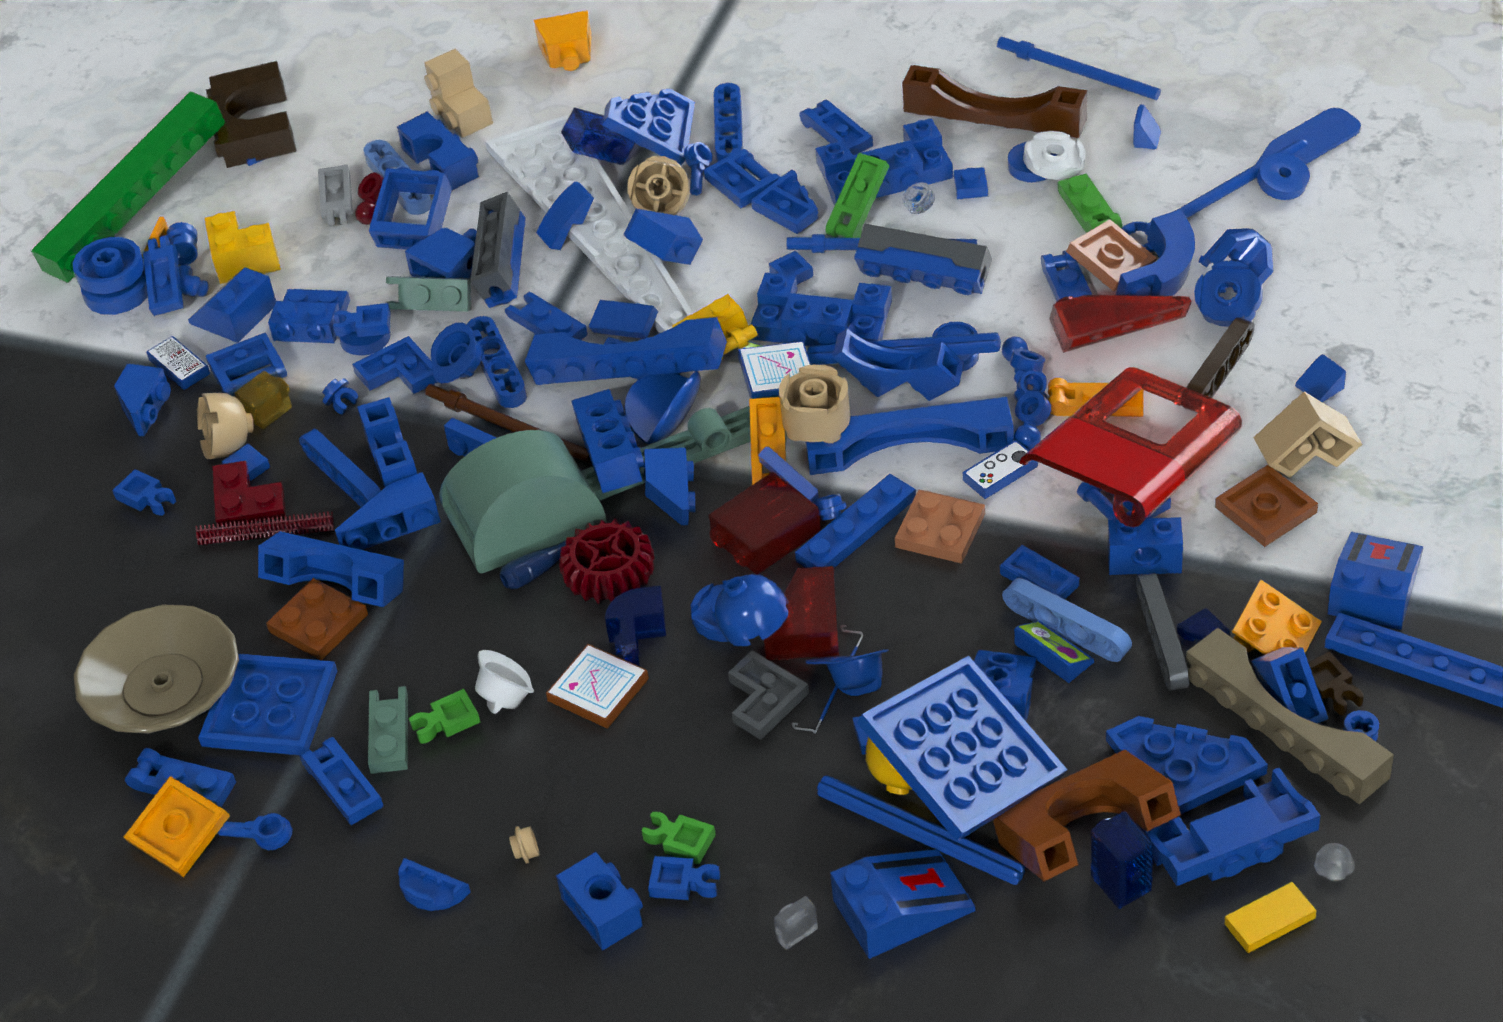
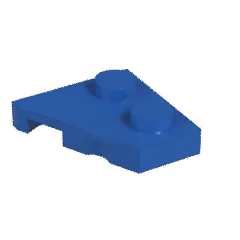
(786, 203)

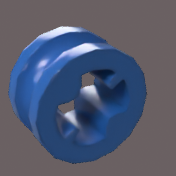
(1363, 720)

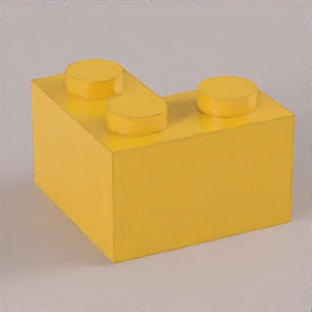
(240, 248)

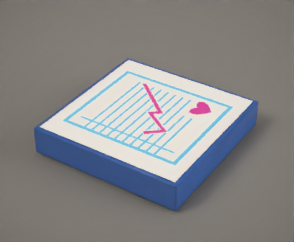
(769, 364)

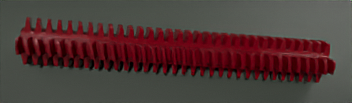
(264, 529)

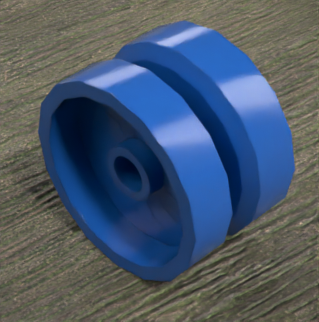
(111, 275)

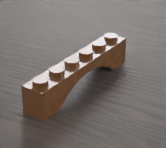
(936, 94)

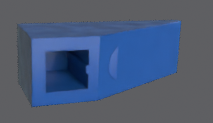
(393, 512)

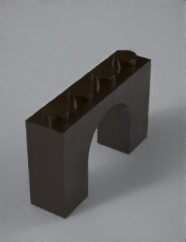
(256, 137)

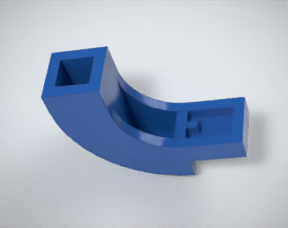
(1175, 245)

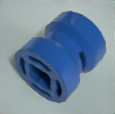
(185, 239)

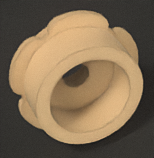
(524, 844)

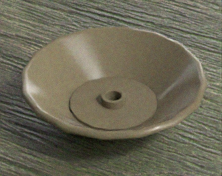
(156, 669)

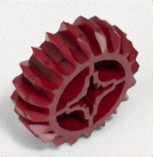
(604, 552)

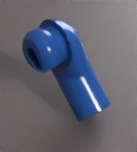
(191, 284)

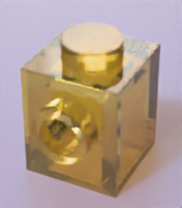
(265, 398)

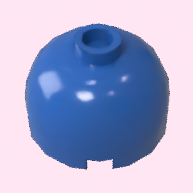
(750, 608)

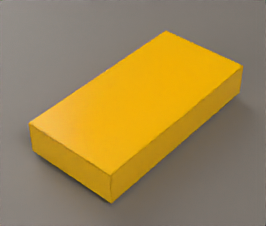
(1270, 917)

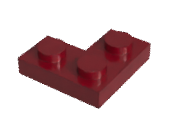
(238, 501)

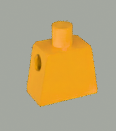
(565, 39)

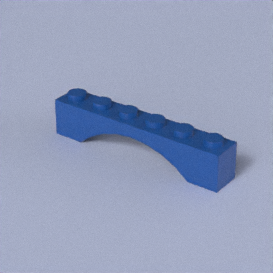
(684, 348)
(974, 425)

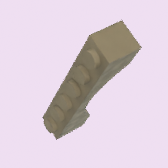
(1343, 758)

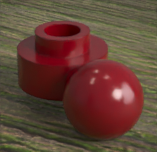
(369, 192)

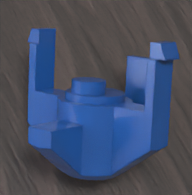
(1242, 246)

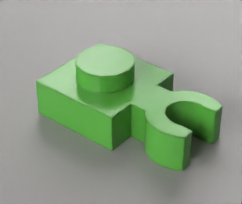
(448, 715)
(680, 839)

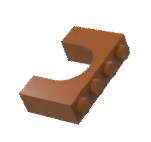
(1036, 829)

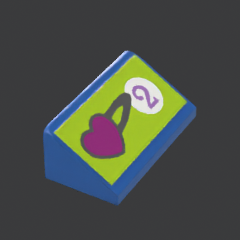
(1052, 650)

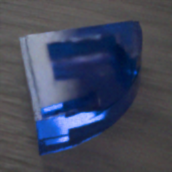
(1200, 626)

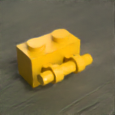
(731, 321)

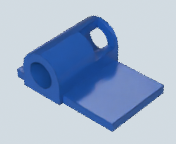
(1010, 676)

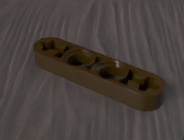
(1222, 358)

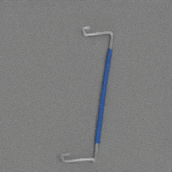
(835, 688)

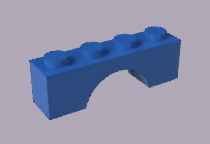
(296, 558)

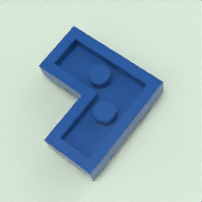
(399, 360)

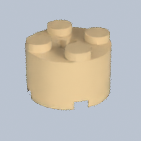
(814, 404)

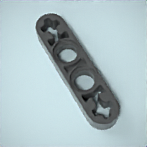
(1162, 632)

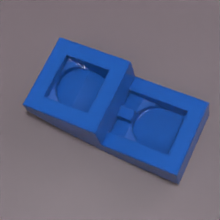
(568, 209)

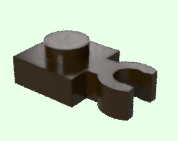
(1335, 682)

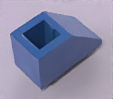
(142, 394)
(667, 482)

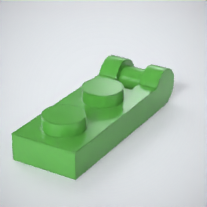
(857, 196)
(1086, 202)

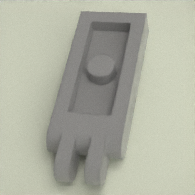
(335, 193)

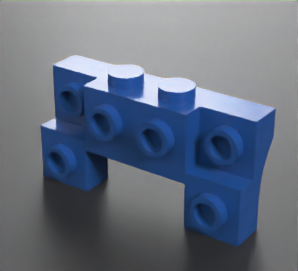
(910, 162)
(817, 320)
(1236, 835)

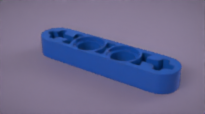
(727, 124)
(496, 361)
(338, 467)

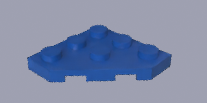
(653, 121)
(1194, 762)

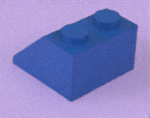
(236, 306)

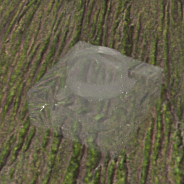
(795, 922)

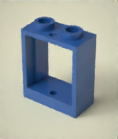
(405, 235)

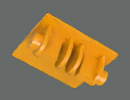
(1274, 622)

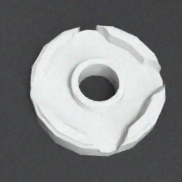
(1040, 162)

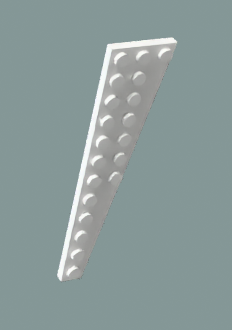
(544, 168)

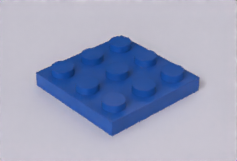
(270, 705)

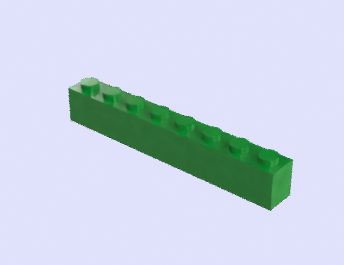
(130, 183)

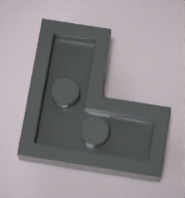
(771, 694)

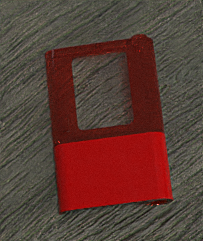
(1128, 463)

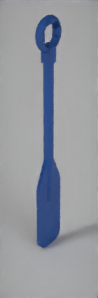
(1304, 141)

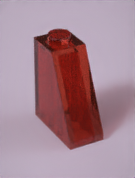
(811, 619)

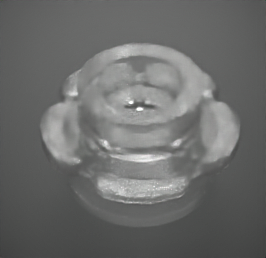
(1334, 854)

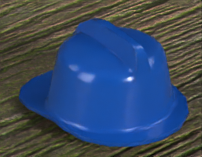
(455, 353)
(855, 673)

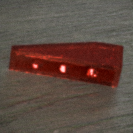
(1103, 317)

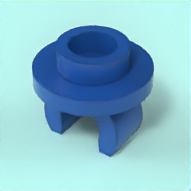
(336, 391)

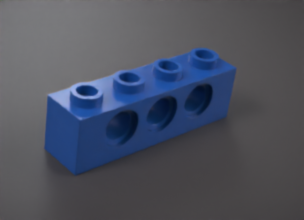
(608, 440)

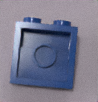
(307, 315)

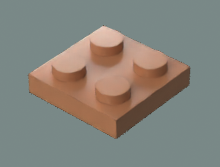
(1109, 253)
(940, 526)

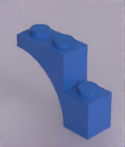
(881, 369)

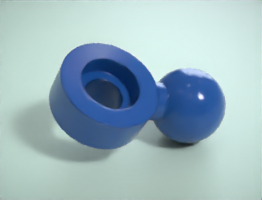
(1016, 351)
(1032, 411)

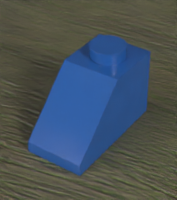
(664, 235)
(1291, 682)

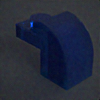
(634, 617)

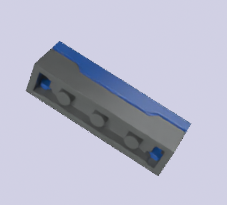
(498, 250)
(923, 259)

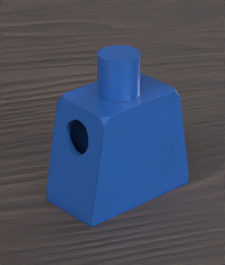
(443, 255)

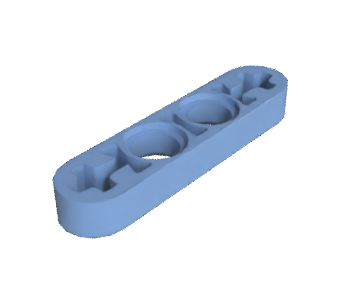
(391, 160)
(1067, 619)

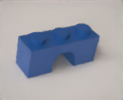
(429, 139)
(386, 441)

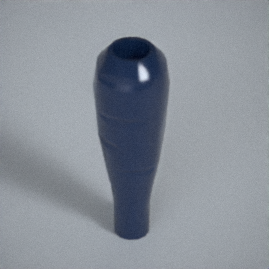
(530, 566)

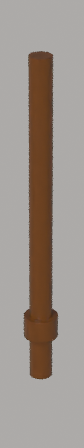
(458, 402)

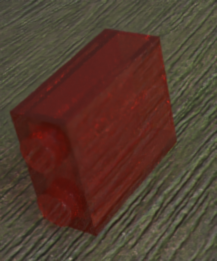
(764, 523)

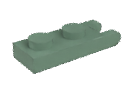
(431, 293)
(388, 732)

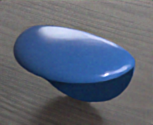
(660, 404)

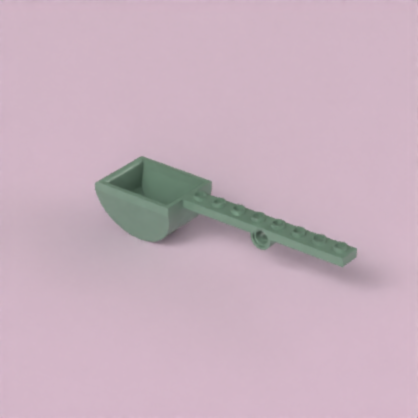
(532, 495)

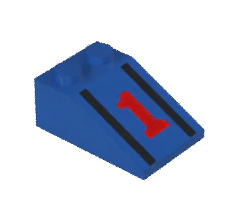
(1374, 579)
(898, 898)

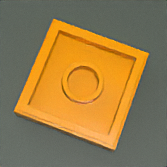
(176, 826)

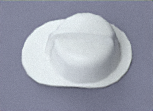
(501, 681)

